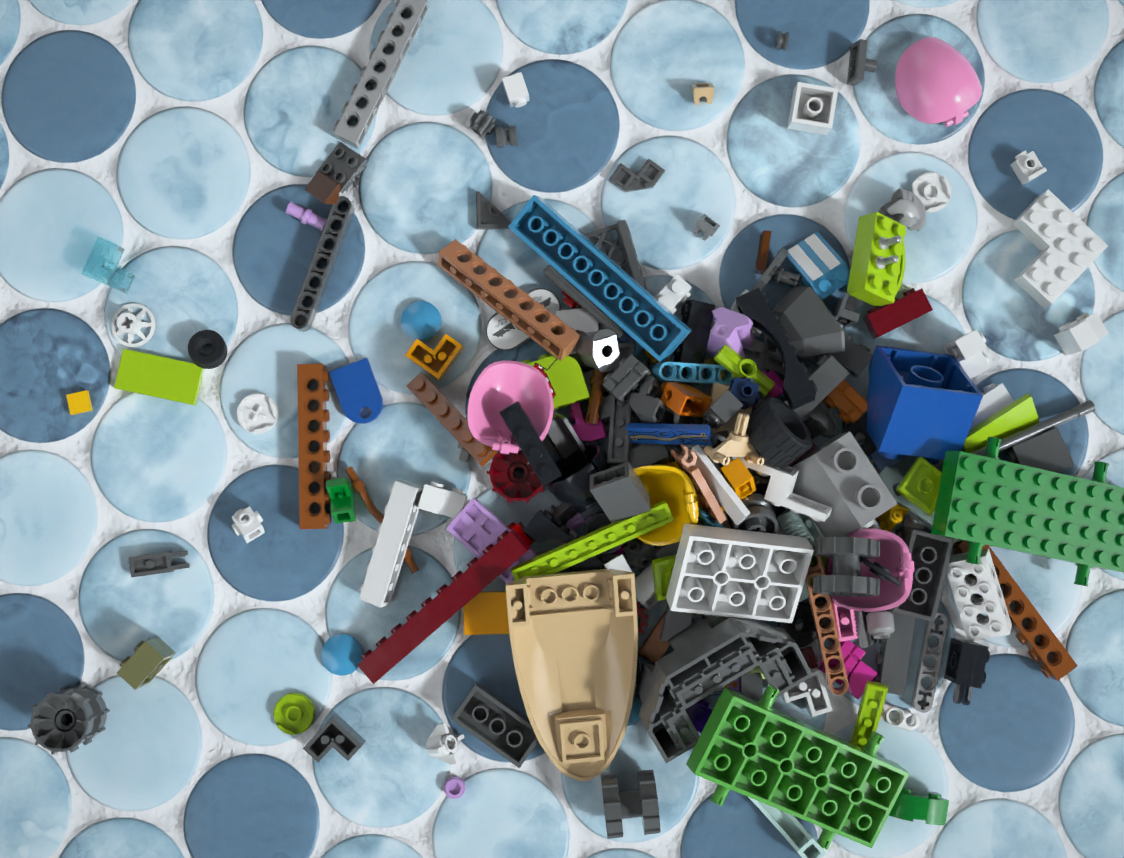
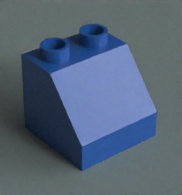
(918, 403)

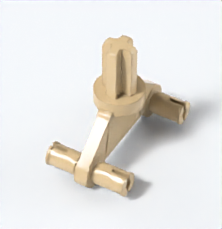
(735, 445)

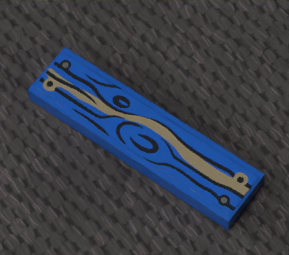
(670, 434)

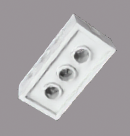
(971, 606)

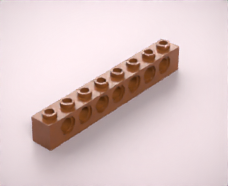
(306, 374)
(1061, 662)

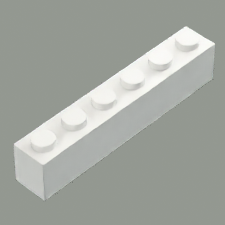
(391, 543)

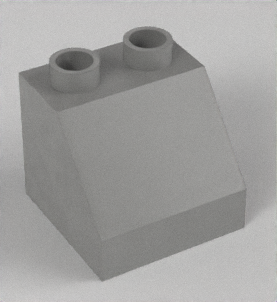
(843, 479)

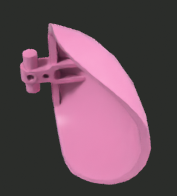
(936, 82)
(497, 389)
(895, 558)

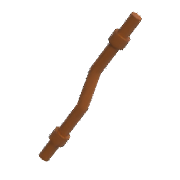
(359, 486)

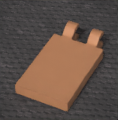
(702, 489)

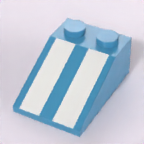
(819, 265)

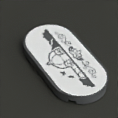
(505, 335)

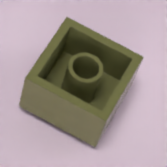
(145, 662)

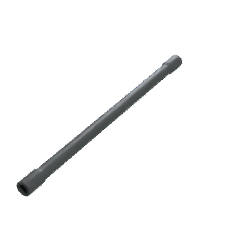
(1076, 412)

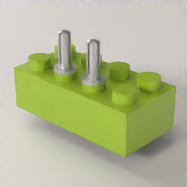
(877, 260)

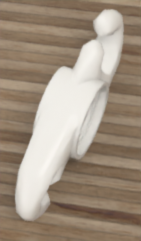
(901, 722)

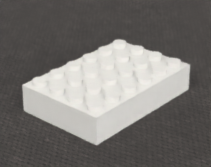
(738, 573)

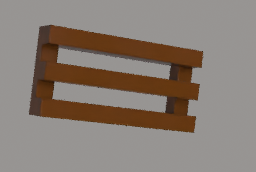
(762, 254)

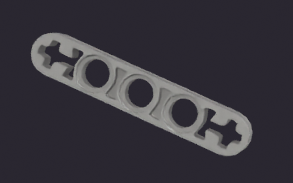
(932, 672)

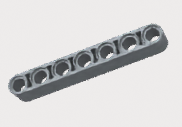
(325, 273)

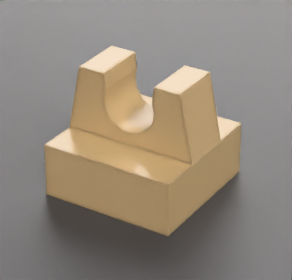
(702, 90)

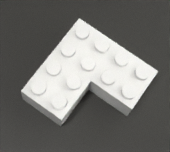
(1064, 244)

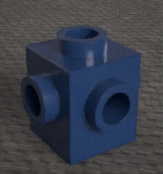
(745, 391)

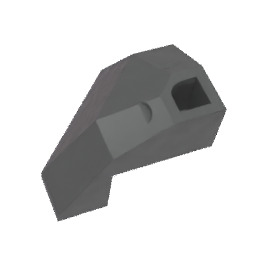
(807, 323)

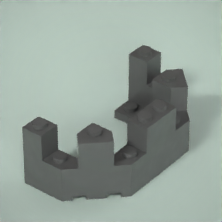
(705, 662)

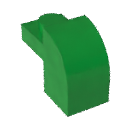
(341, 500)

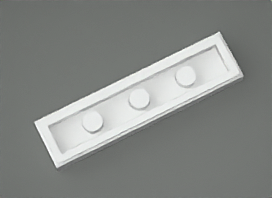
(720, 487)

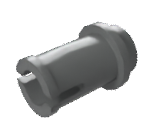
(787, 277)

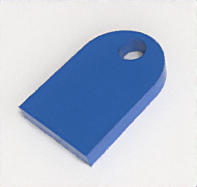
(357, 389)

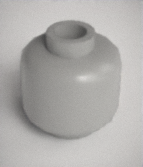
(880, 624)

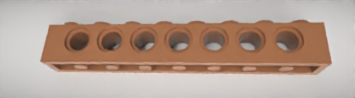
(508, 300)

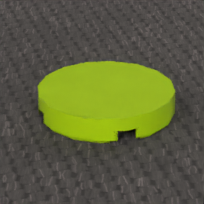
(294, 713)

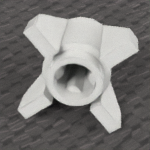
(442, 744)

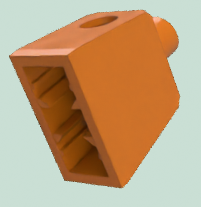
(676, 396)

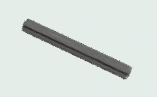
(582, 300)

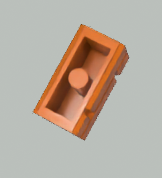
(846, 402)

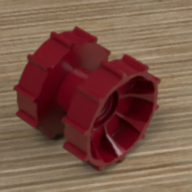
(506, 484)

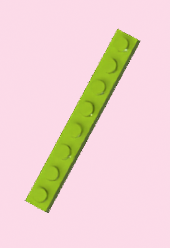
(595, 542)

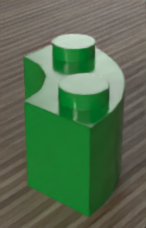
(920, 807)

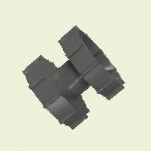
(846, 566)
(51, 725)
(630, 804)

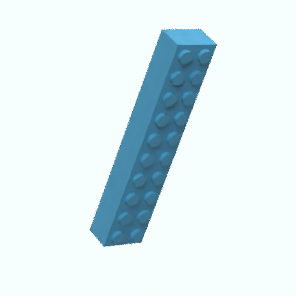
(599, 278)

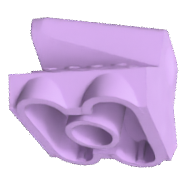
(730, 329)

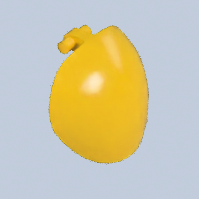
(677, 489)

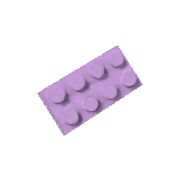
(478, 528)

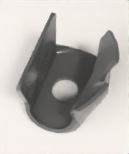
(590, 349)

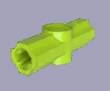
(733, 362)

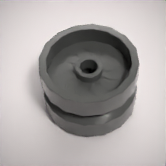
(760, 517)

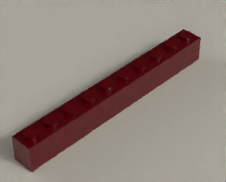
(444, 605)

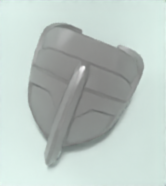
(905, 209)

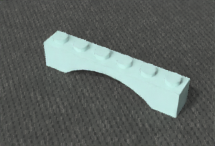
(792, 830)

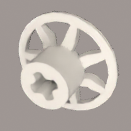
(132, 324)

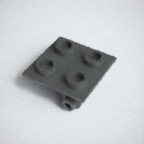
(343, 166)

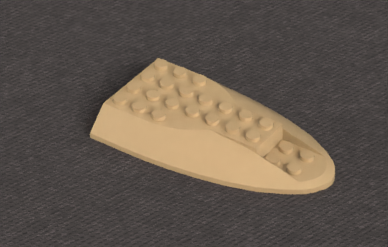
(576, 663)

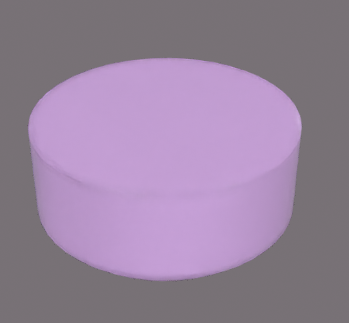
(454, 787)

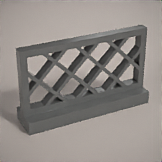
(627, 247)

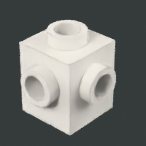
(247, 524)

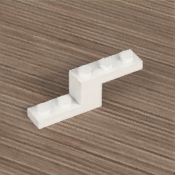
(781, 488)

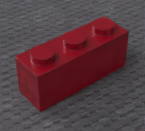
(898, 313)

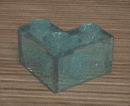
(103, 266)

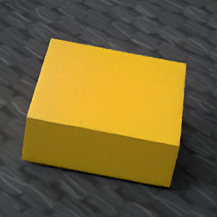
(79, 402)

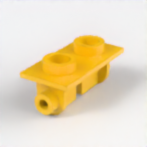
(891, 517)

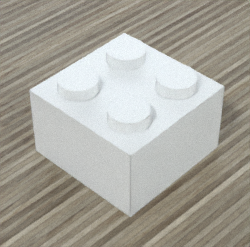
(812, 108)

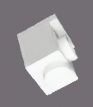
(1025, 172)

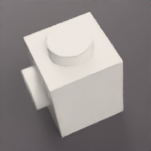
(516, 90)

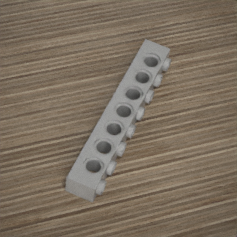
(355, 134)

